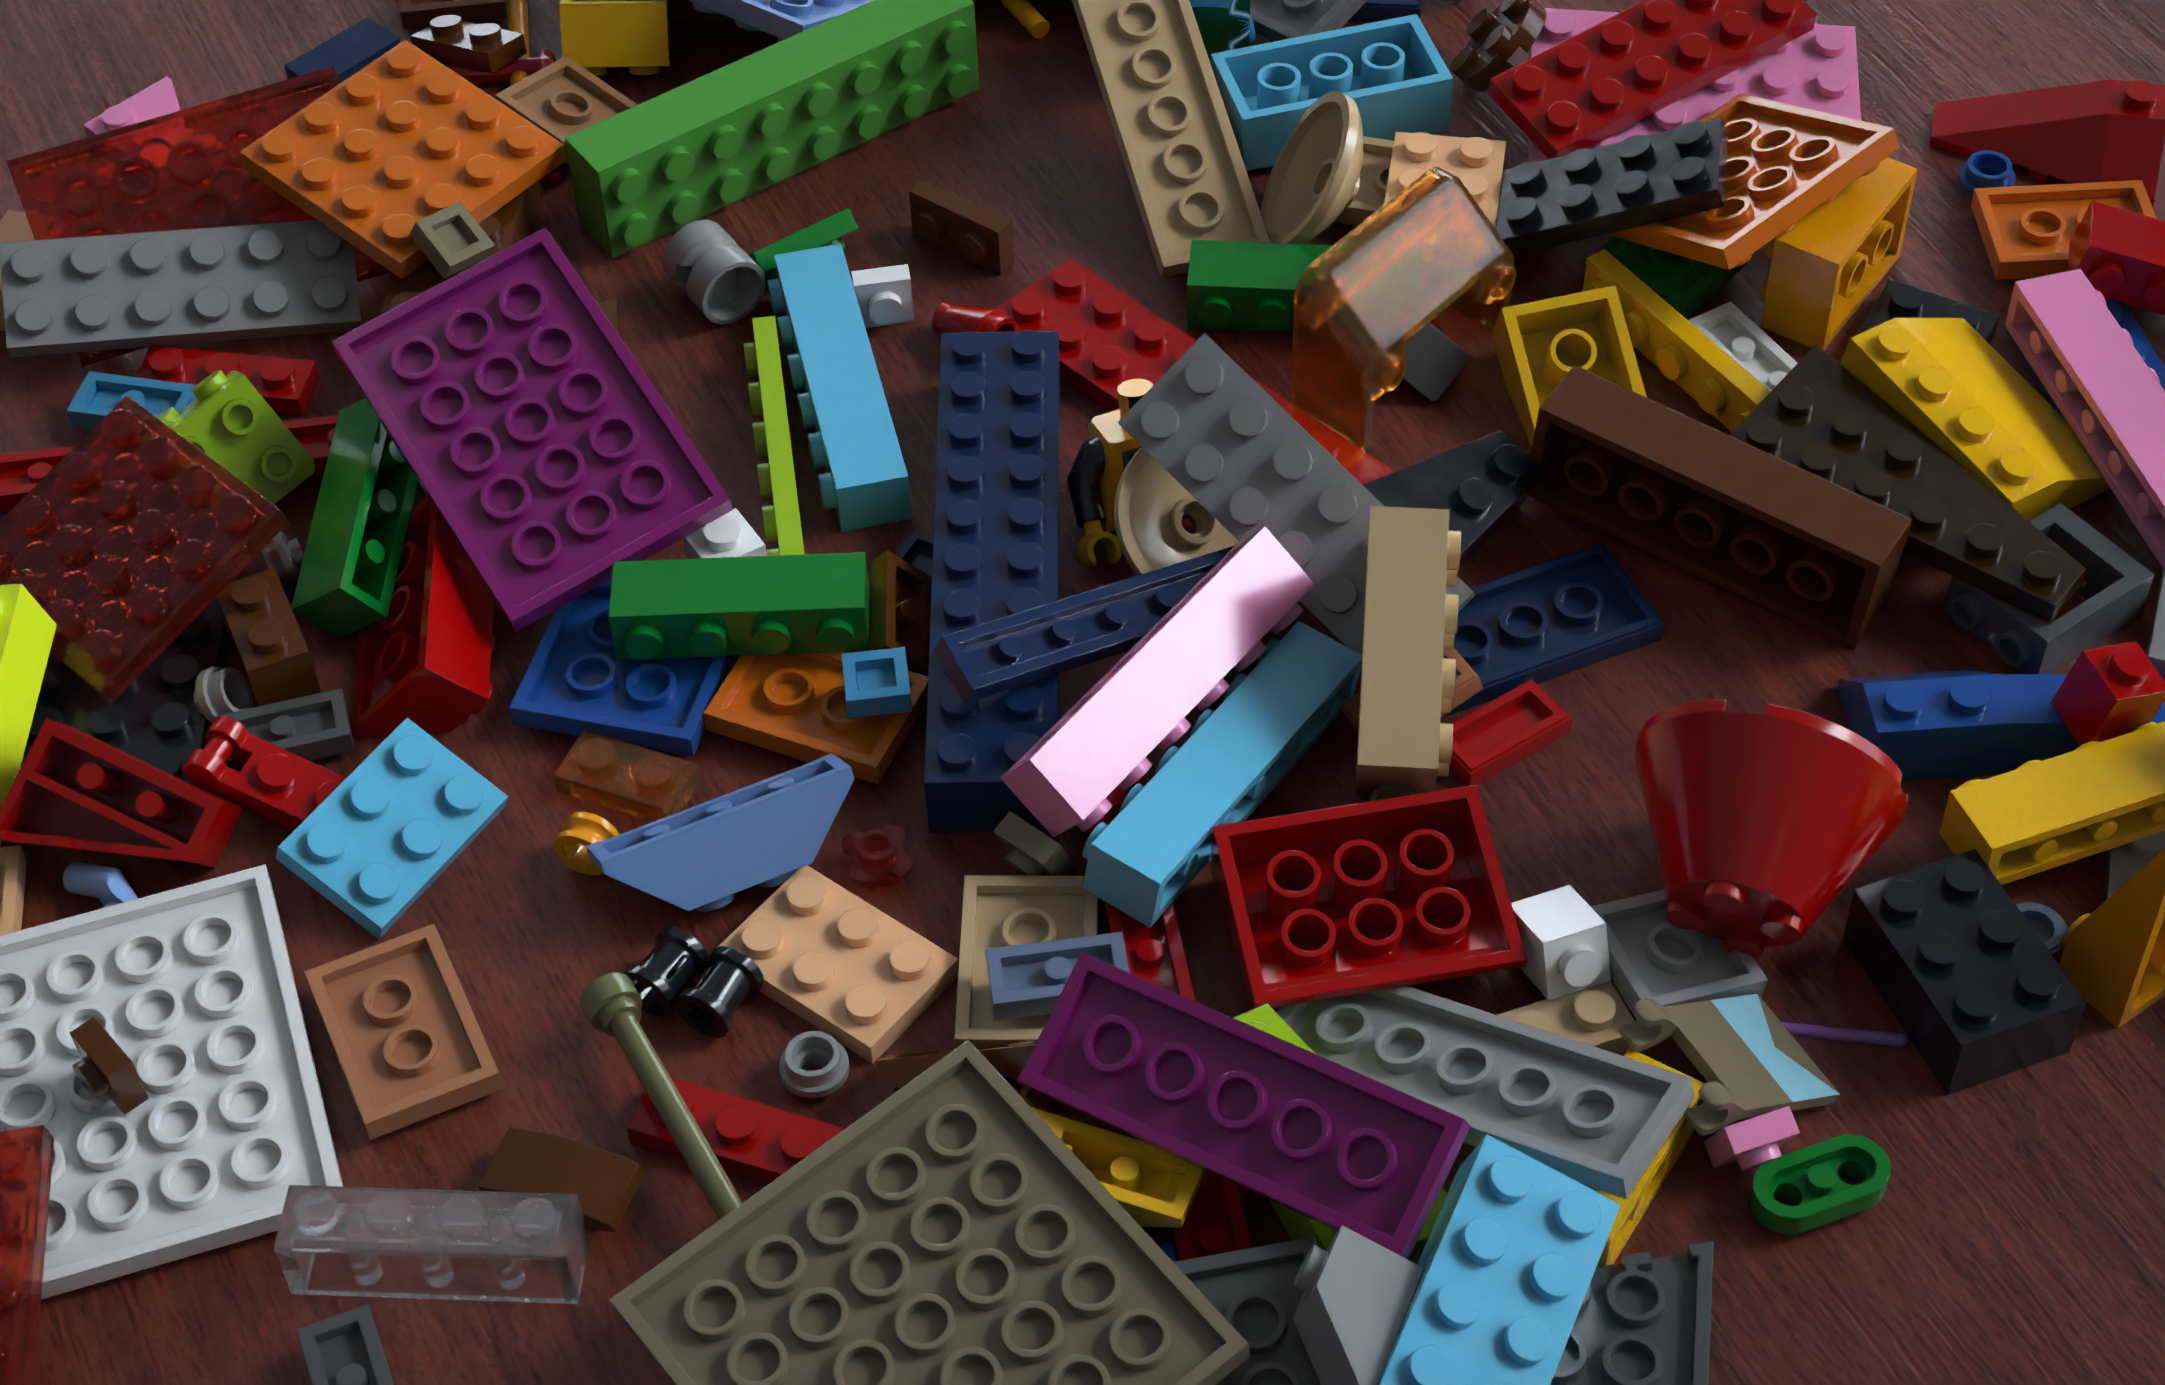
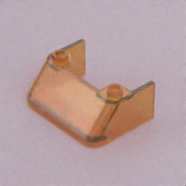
(1383, 286)

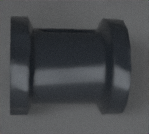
(667, 969)
(719, 992)

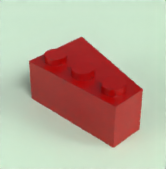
(109, 803)

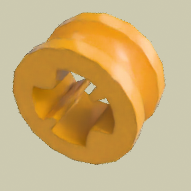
(580, 831)

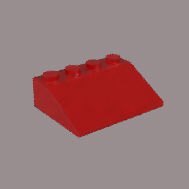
(1364, 897)

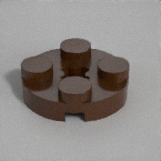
(1496, 39)

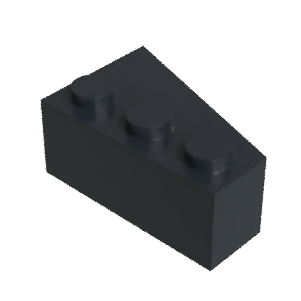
(1476, 481)

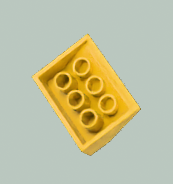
(1976, 410)

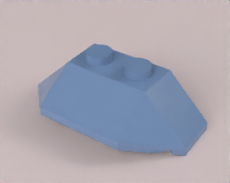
(731, 840)

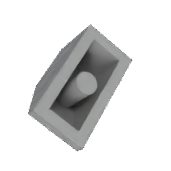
(1352, 1307)

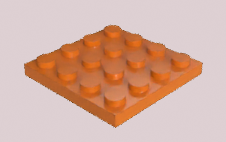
(400, 148)
(1777, 172)

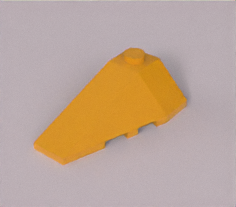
(2120, 947)

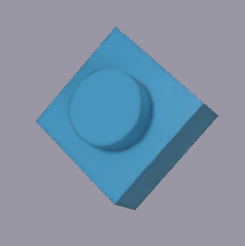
(876, 682)

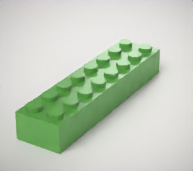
(769, 117)

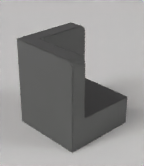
(1432, 361)

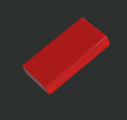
(1505, 732)

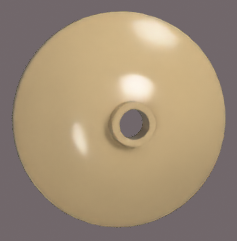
(1315, 171)
(1150, 518)

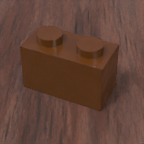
(267, 639)

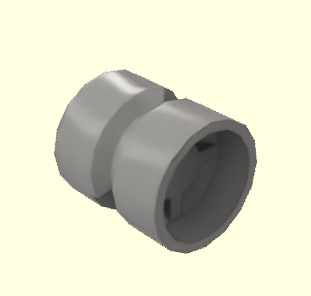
(714, 271)

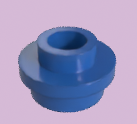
(1986, 170)

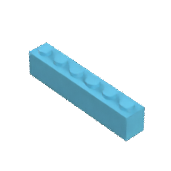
(841, 389)
(1219, 772)

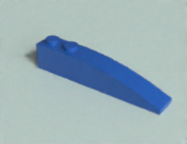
(1959, 720)

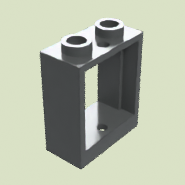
(2112, 584)

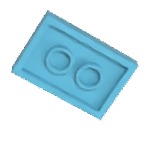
(391, 828)

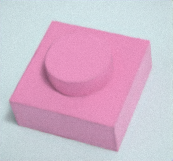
(1752, 1140)

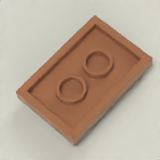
(403, 1031)

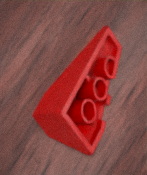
(2065, 131)

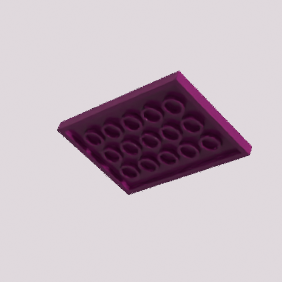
(531, 428)

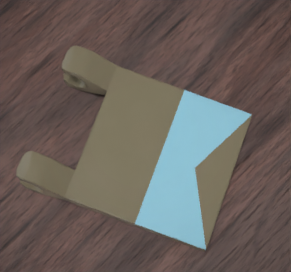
(1741, 1054)

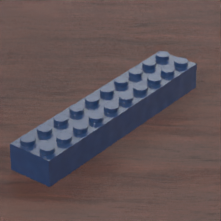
(991, 560)

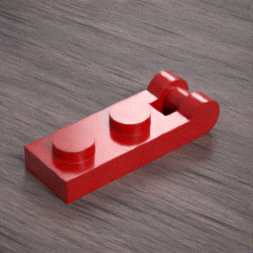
(271, 781)

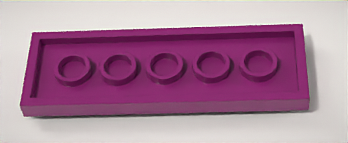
(1245, 1105)

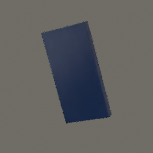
(1552, 622)

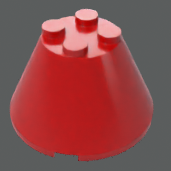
(1761, 817)

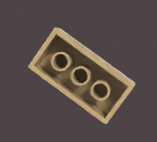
(1403, 646)

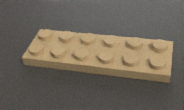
(1170, 126)

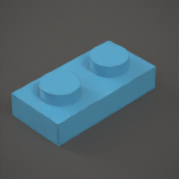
(104, 391)

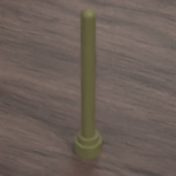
(615, 1009)

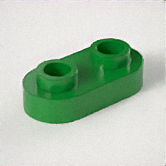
(1814, 1184)

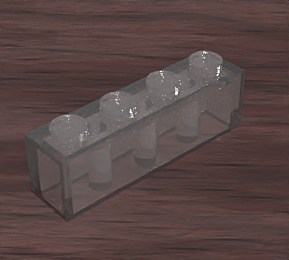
(432, 1244)

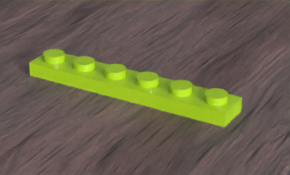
(773, 439)

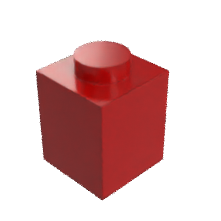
(2109, 692)

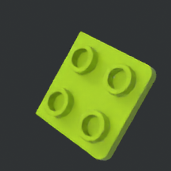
(242, 435)

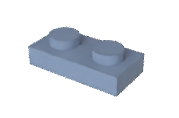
(1032, 975)

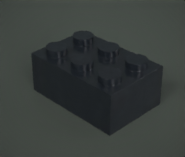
(1963, 971)

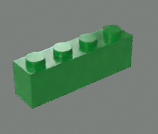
(1245, 284)
(356, 527)
(740, 606)

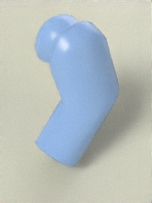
(98, 882)

